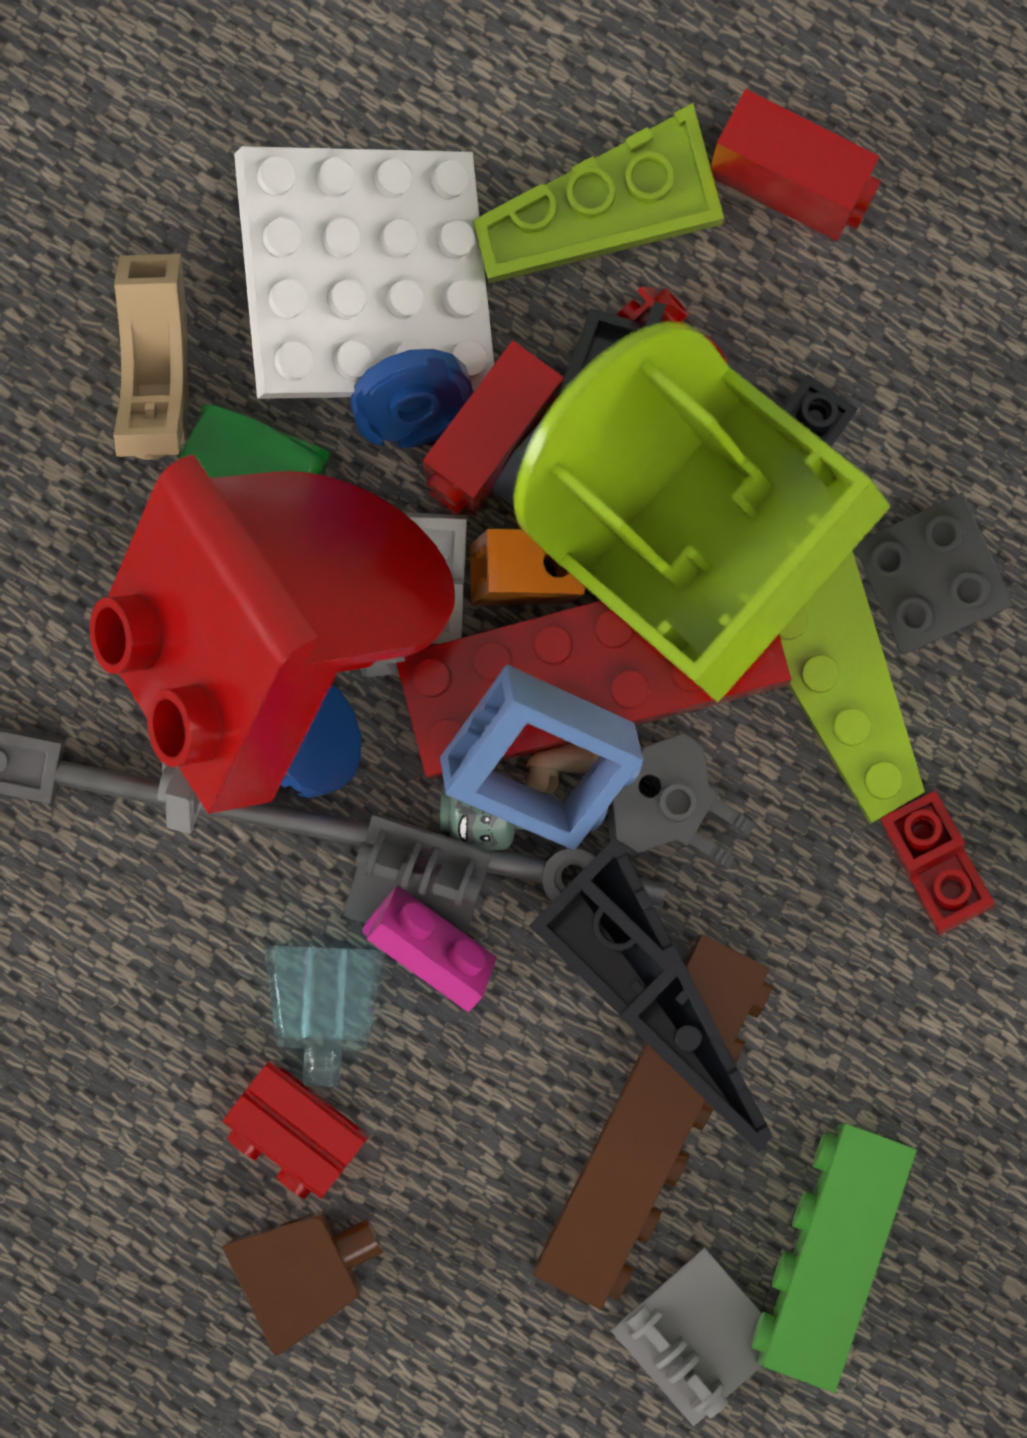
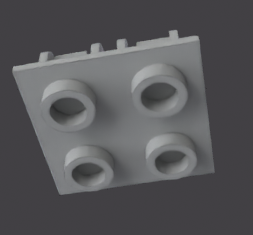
(694, 1337)

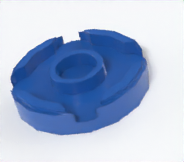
(410, 397)
(328, 751)

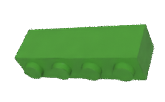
(834, 1256)

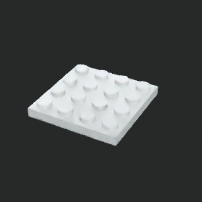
(358, 263)

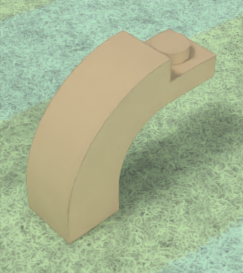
(153, 356)

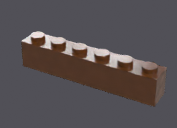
(644, 1141)

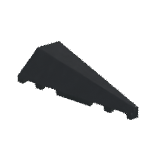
(623, 952)

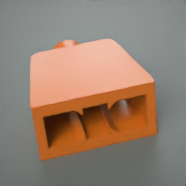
(511, 571)

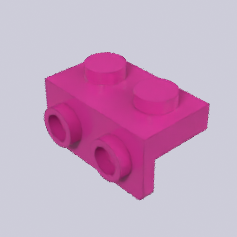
(431, 948)

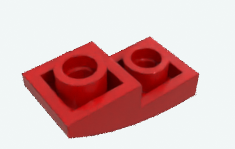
(937, 862)

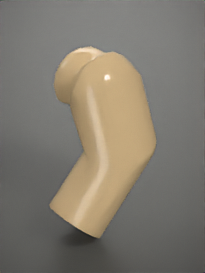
(548, 764)

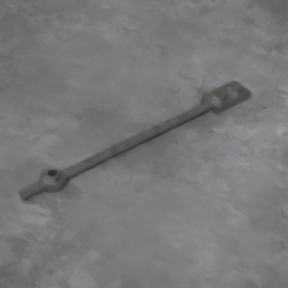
(34, 768)

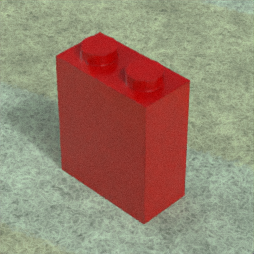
(795, 166)
(489, 429)

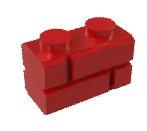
(294, 1131)

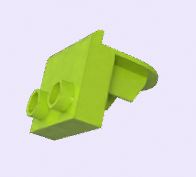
(690, 501)

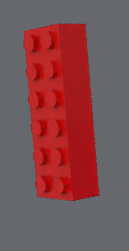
(576, 650)

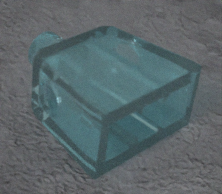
(324, 1003)

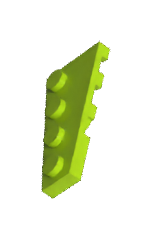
(623, 199)
(849, 693)

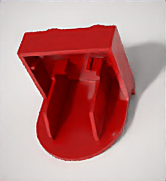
(247, 609)

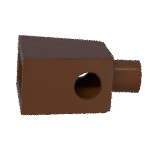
(300, 1273)

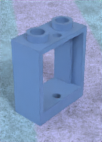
(495, 724)

